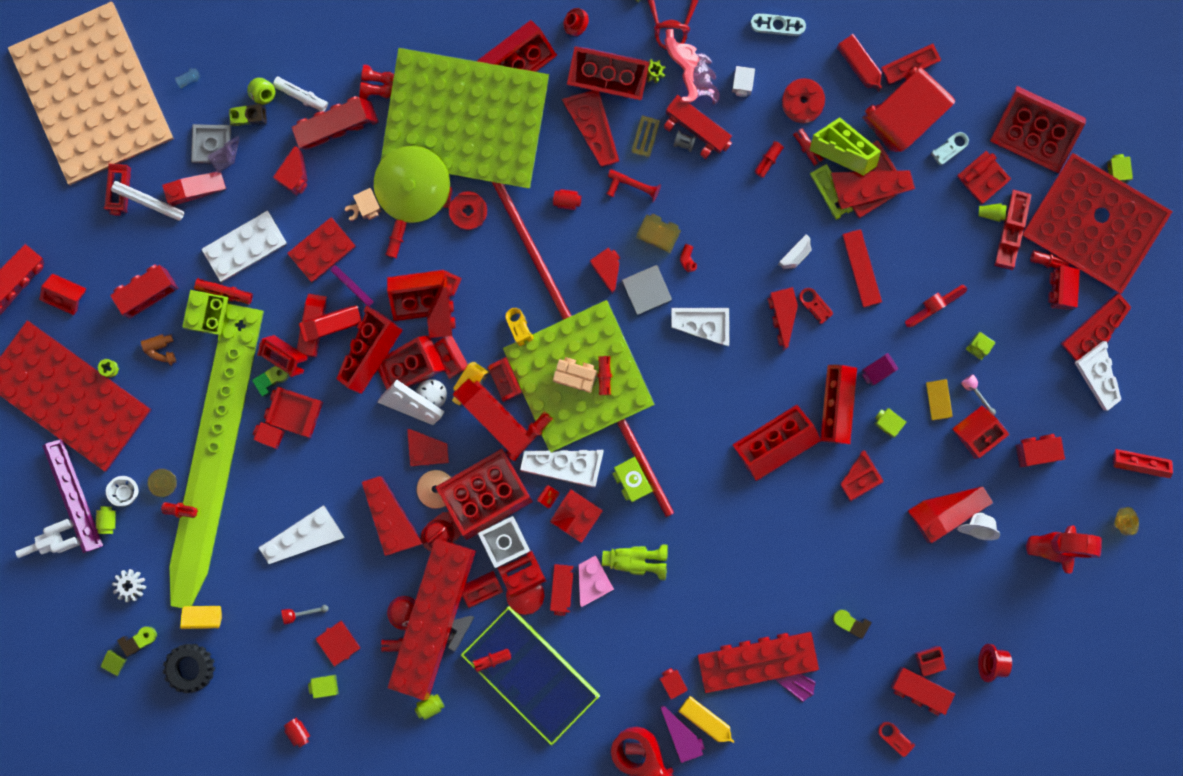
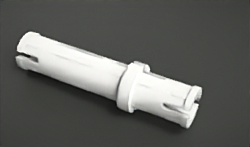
(307, 98)

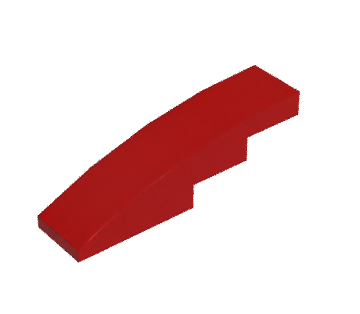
(1012, 229)

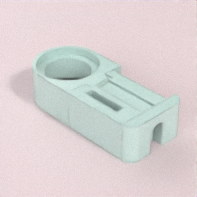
(949, 149)

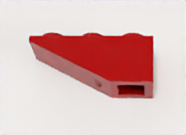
(784, 307)
(439, 314)

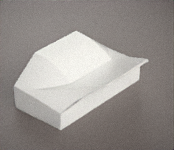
(797, 254)

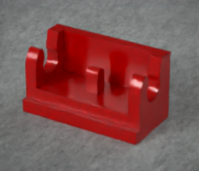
(504, 379)

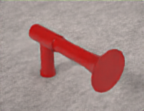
(619, 177)

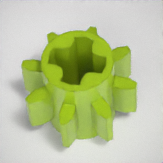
(655, 66)

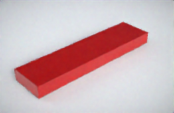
(862, 268)

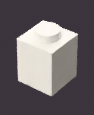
(743, 81)

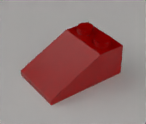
(411, 363)

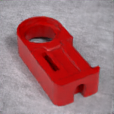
(817, 306)
(896, 740)

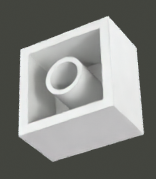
(504, 542)

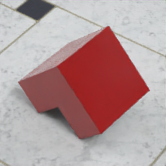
(930, 660)

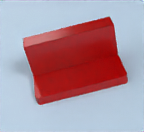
(61, 293)

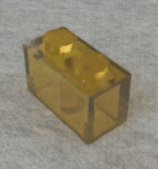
(659, 233)

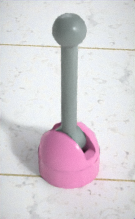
(971, 383)

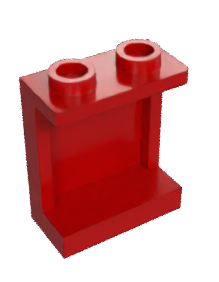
(293, 412)

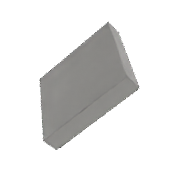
(207, 140)
(647, 290)

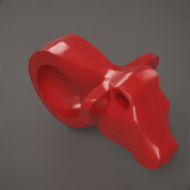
(1065, 547)
(653, 762)

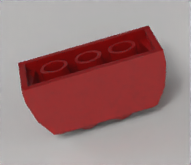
(608, 72)

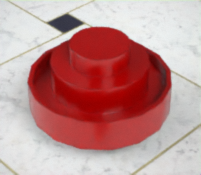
(576, 22)

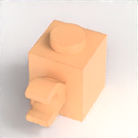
(365, 204)

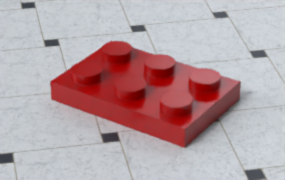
(321, 250)

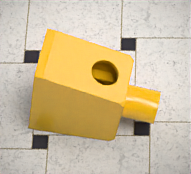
(473, 372)

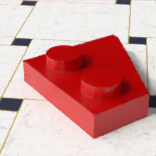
(426, 450)
(861, 478)

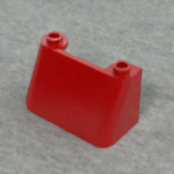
(908, 110)

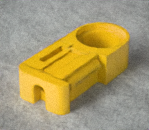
(519, 328)

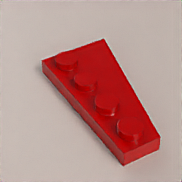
(592, 122)
(857, 189)
(1097, 327)

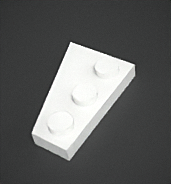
(703, 322)
(1097, 372)
(410, 403)

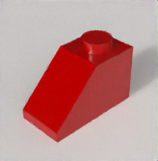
(607, 267)

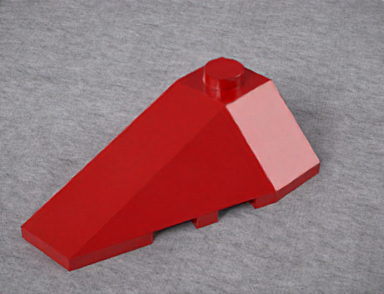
(942, 514)

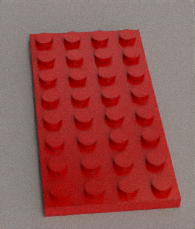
(68, 396)

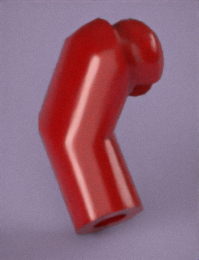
(686, 260)

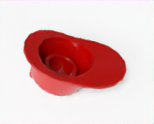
(442, 528)

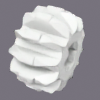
(126, 578)

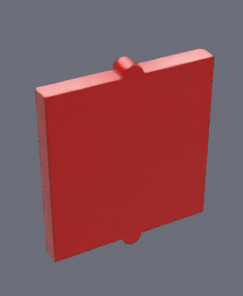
(338, 643)

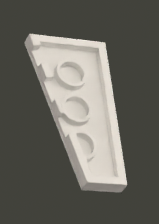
(569, 466)
(303, 536)

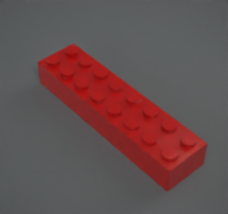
(431, 619)

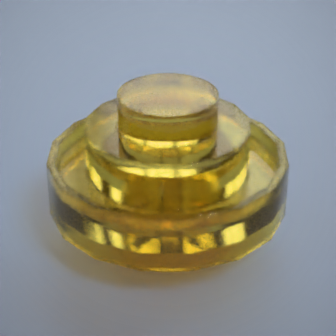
(162, 482)
(1127, 521)

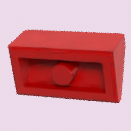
(450, 356)
(481, 589)

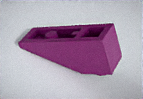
(879, 370)
(684, 739)

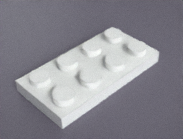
(244, 246)

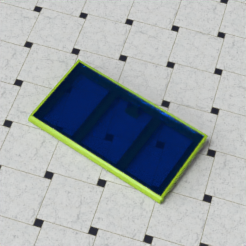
(535, 678)

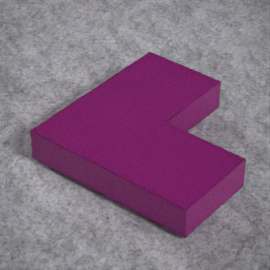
(351, 285)

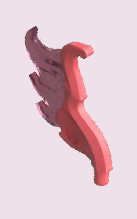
(696, 73)

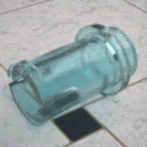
(188, 77)

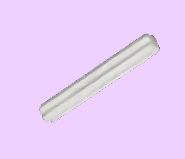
(147, 201)

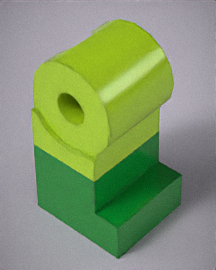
(269, 379)

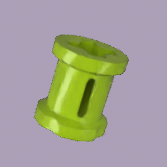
(101, 368)

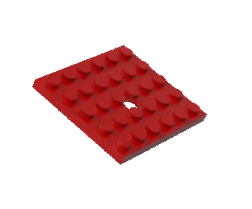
(1102, 250)

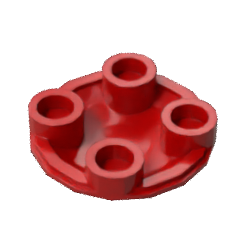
(528, 601)

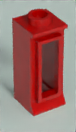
(121, 207)
(285, 352)
(561, 589)

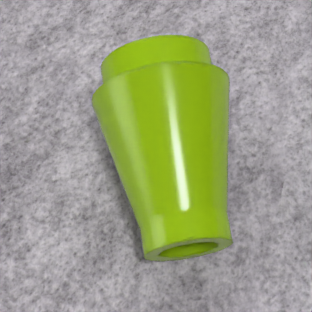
(994, 212)

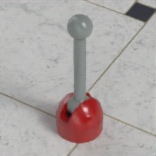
(289, 615)

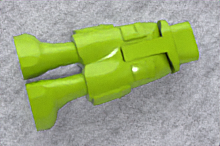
(634, 558)

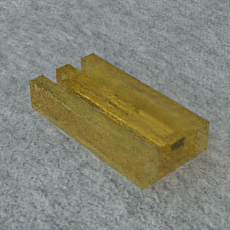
(641, 152)

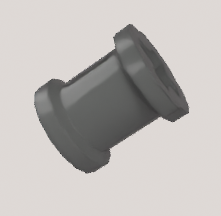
(680, 136)

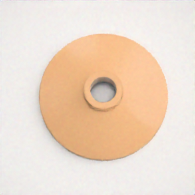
(425, 485)

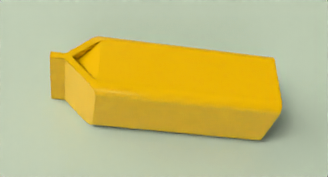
(706, 720)

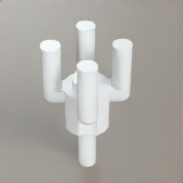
(51, 540)

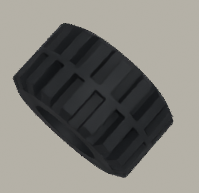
(172, 668)

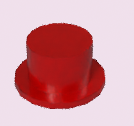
(994, 663)

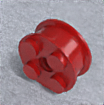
(807, 90)

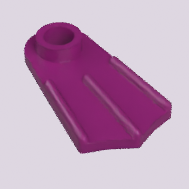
(798, 685)

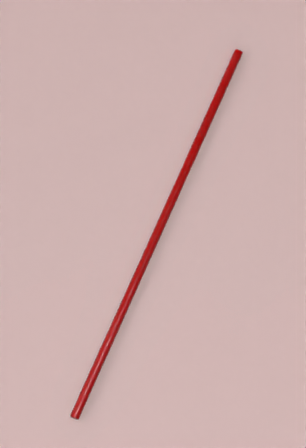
(565, 313)

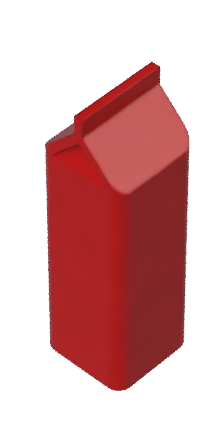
(860, 62)
(314, 307)
(330, 323)

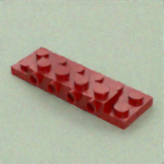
(758, 661)

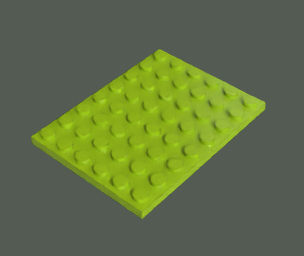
(469, 114)

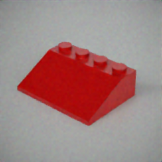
(1038, 129)
(484, 494)

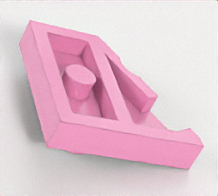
(592, 581)

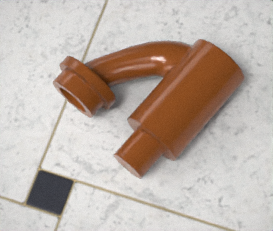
(158, 342)

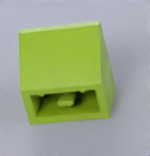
(205, 312)

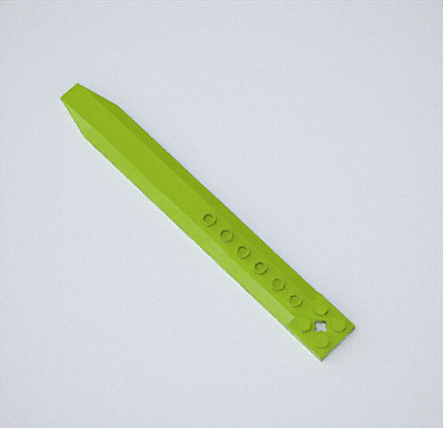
(214, 453)

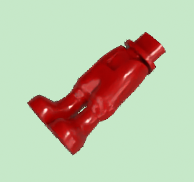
(369, 89)

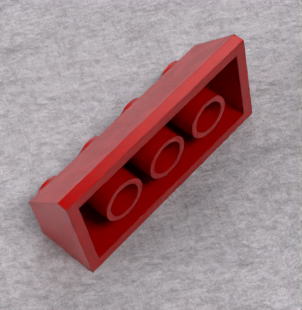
(522, 50)
(777, 442)

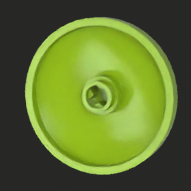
(411, 184)

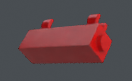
(698, 125)

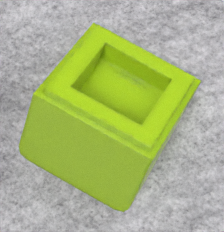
(113, 662)

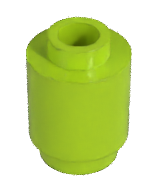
(105, 520)
(429, 707)

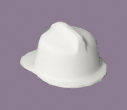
(981, 527)

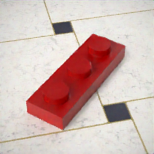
(897, 69)
(1143, 463)

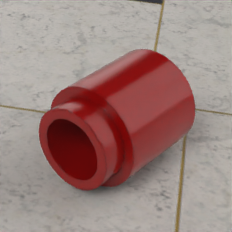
(567, 199)
(296, 732)

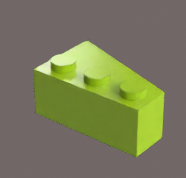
(846, 147)

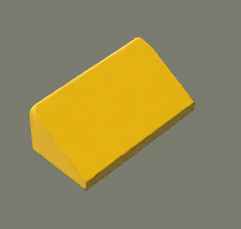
(939, 399)
(201, 617)

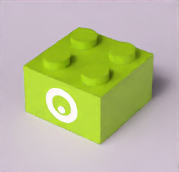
(632, 480)

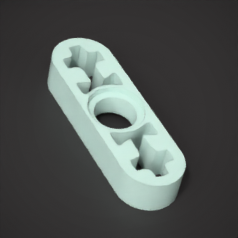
(791, 30)

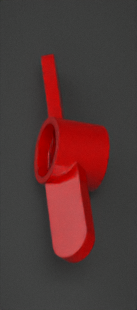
(934, 304)

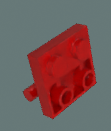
(984, 177)

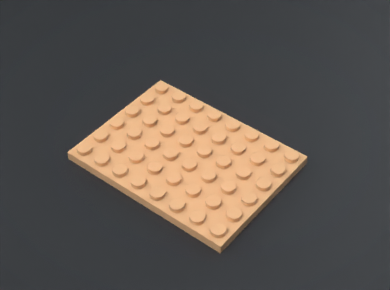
(90, 93)

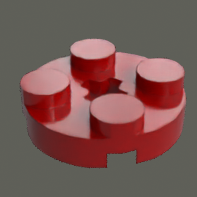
(461, 202)

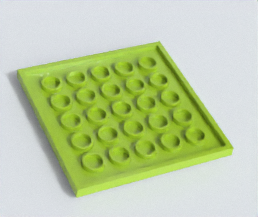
(574, 410)

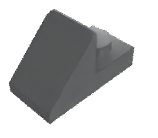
(462, 626)

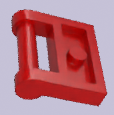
(523, 579)

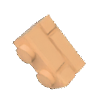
(575, 375)

